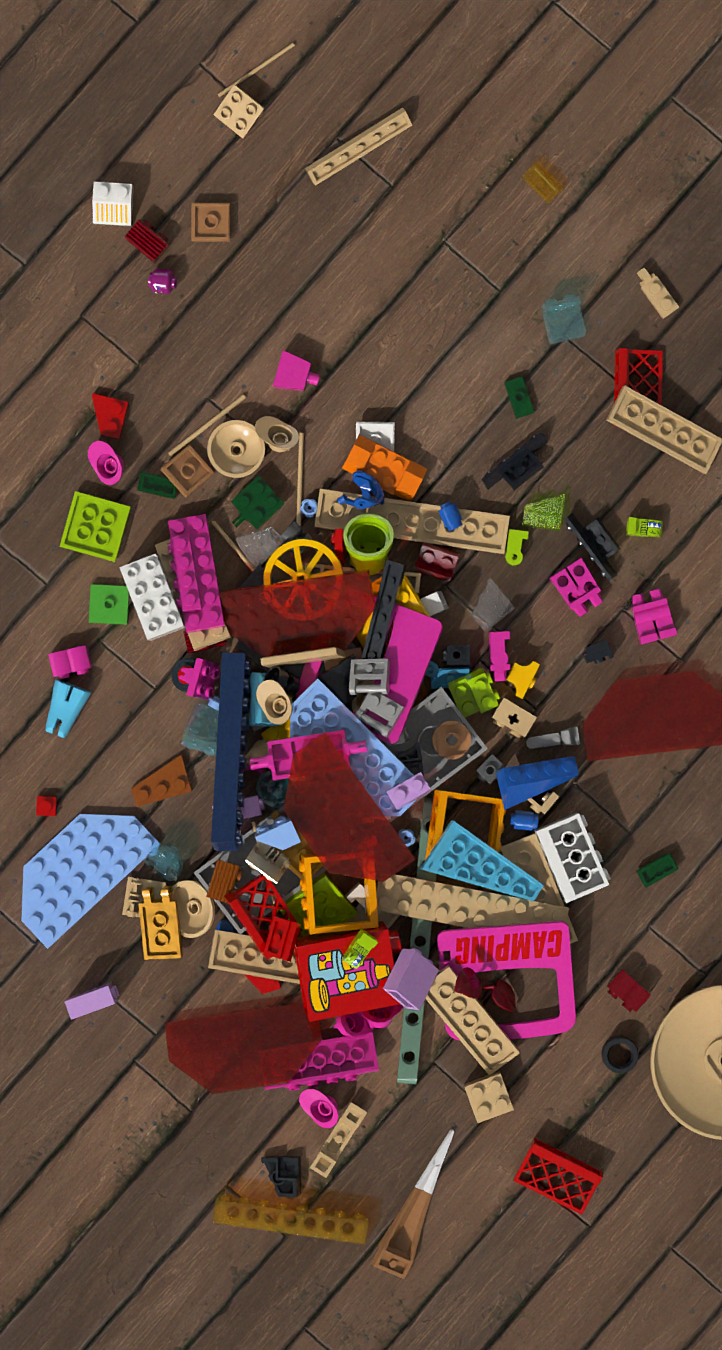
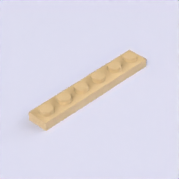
(358, 146)

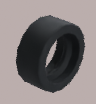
(634, 1054)

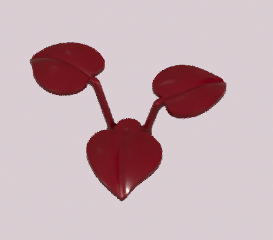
(470, 985)

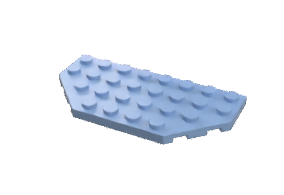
(378, 769)
(80, 870)

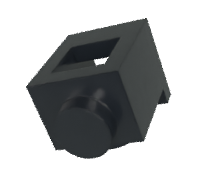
(597, 652)
(464, 658)

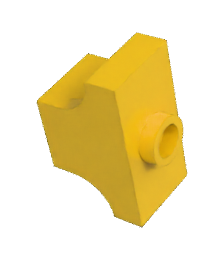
(522, 677)

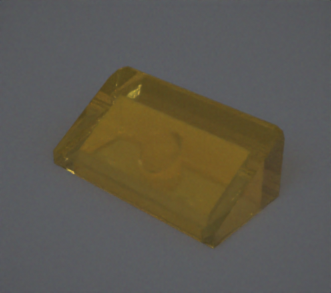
(542, 182)

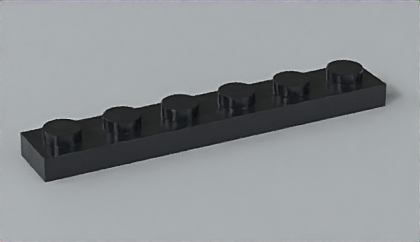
(384, 610)

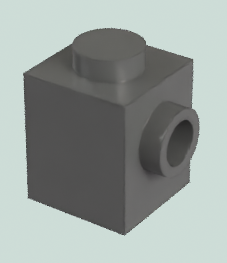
(488, 769)

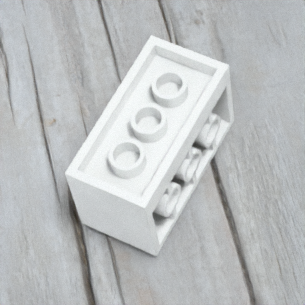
(152, 597)
(559, 854)

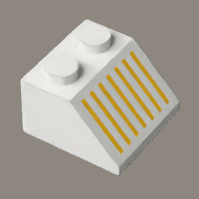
(112, 203)

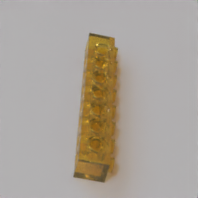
(261, 1222)

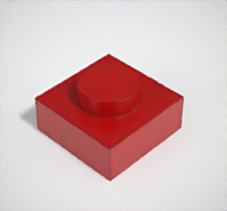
(46, 806)

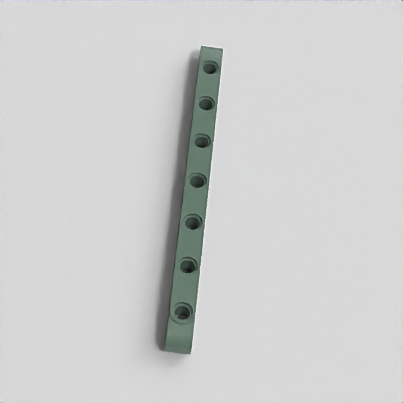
(412, 1030)

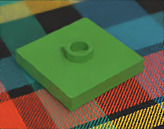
(109, 604)

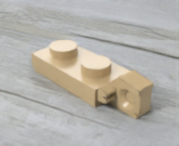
(657, 293)

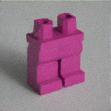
(582, 590)
(654, 611)
(497, 654)

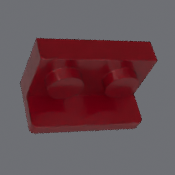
(436, 561)

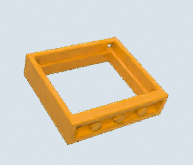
(438, 816)
(308, 904)

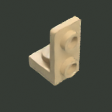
(548, 800)

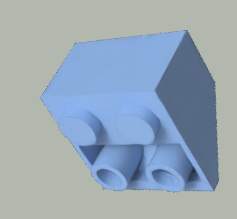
(279, 834)

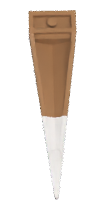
(401, 1239)

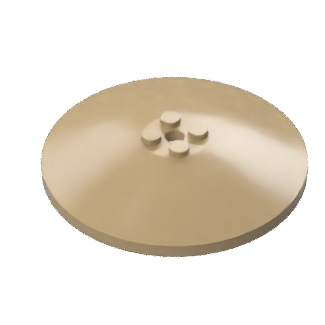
(688, 1061)

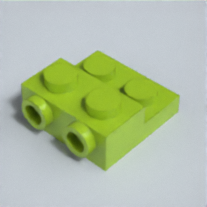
(474, 693)

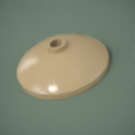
(232, 435)
(193, 921)

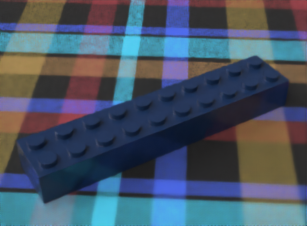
(230, 752)

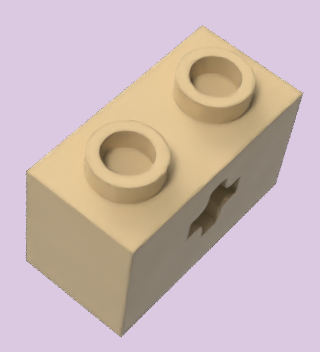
(524, 718)

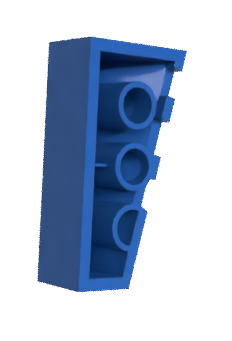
(532, 779)

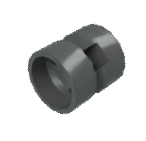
(295, 532)

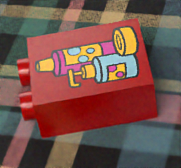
(335, 987)

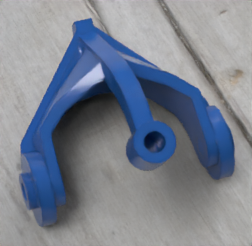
(366, 483)

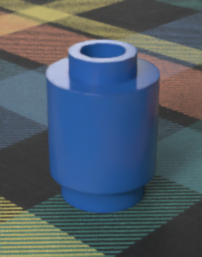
(450, 516)
(524, 820)

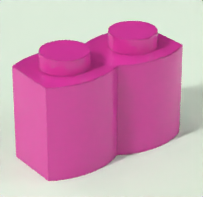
(70, 661)

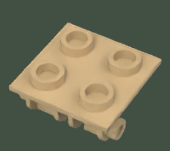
(239, 111)
(267, 864)
(134, 894)

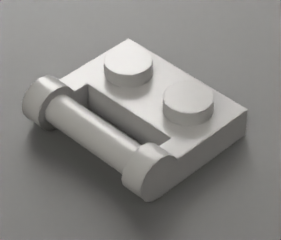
(369, 670)
(383, 707)

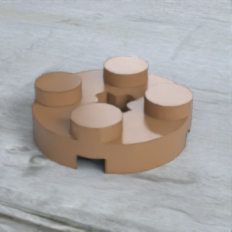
(460, 746)

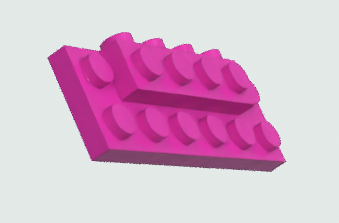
(195, 573)
(336, 1060)

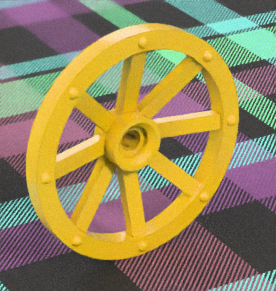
(295, 544)

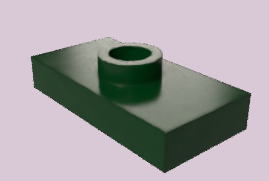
(519, 397)
(156, 485)
(657, 870)

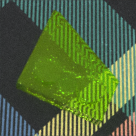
(545, 514)

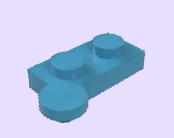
(442, 676)

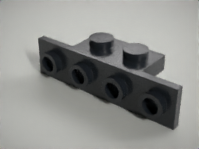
(519, 466)
(596, 541)

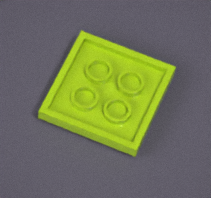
(95, 526)
(329, 904)

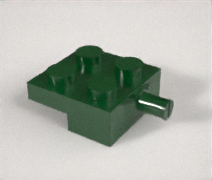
(256, 504)

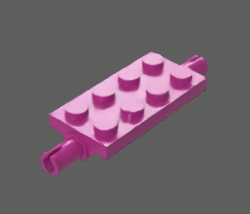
(281, 752)

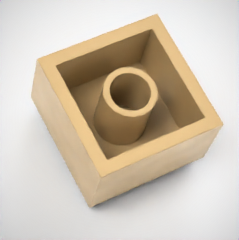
(488, 1097)

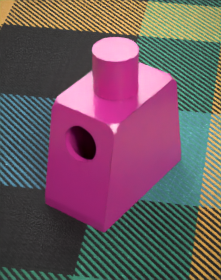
(294, 373)

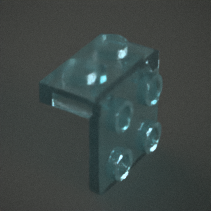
(563, 319)
(202, 730)

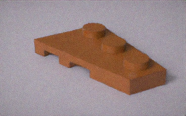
(163, 784)

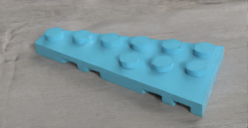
(470, 860)

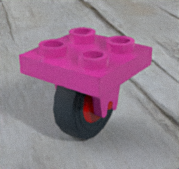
(195, 677)

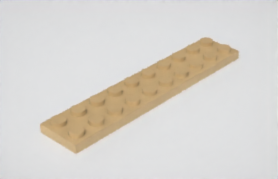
(419, 522)
(460, 905)

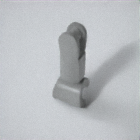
(567, 736)

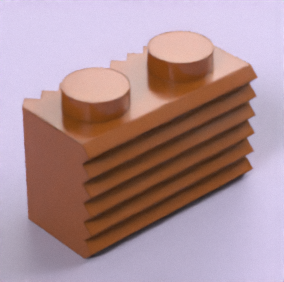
(223, 880)

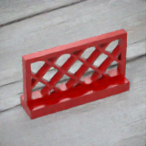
(622, 371)
(247, 919)
(565, 1161)

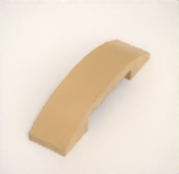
(338, 1139)

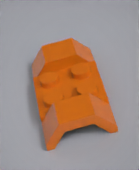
(392, 471)

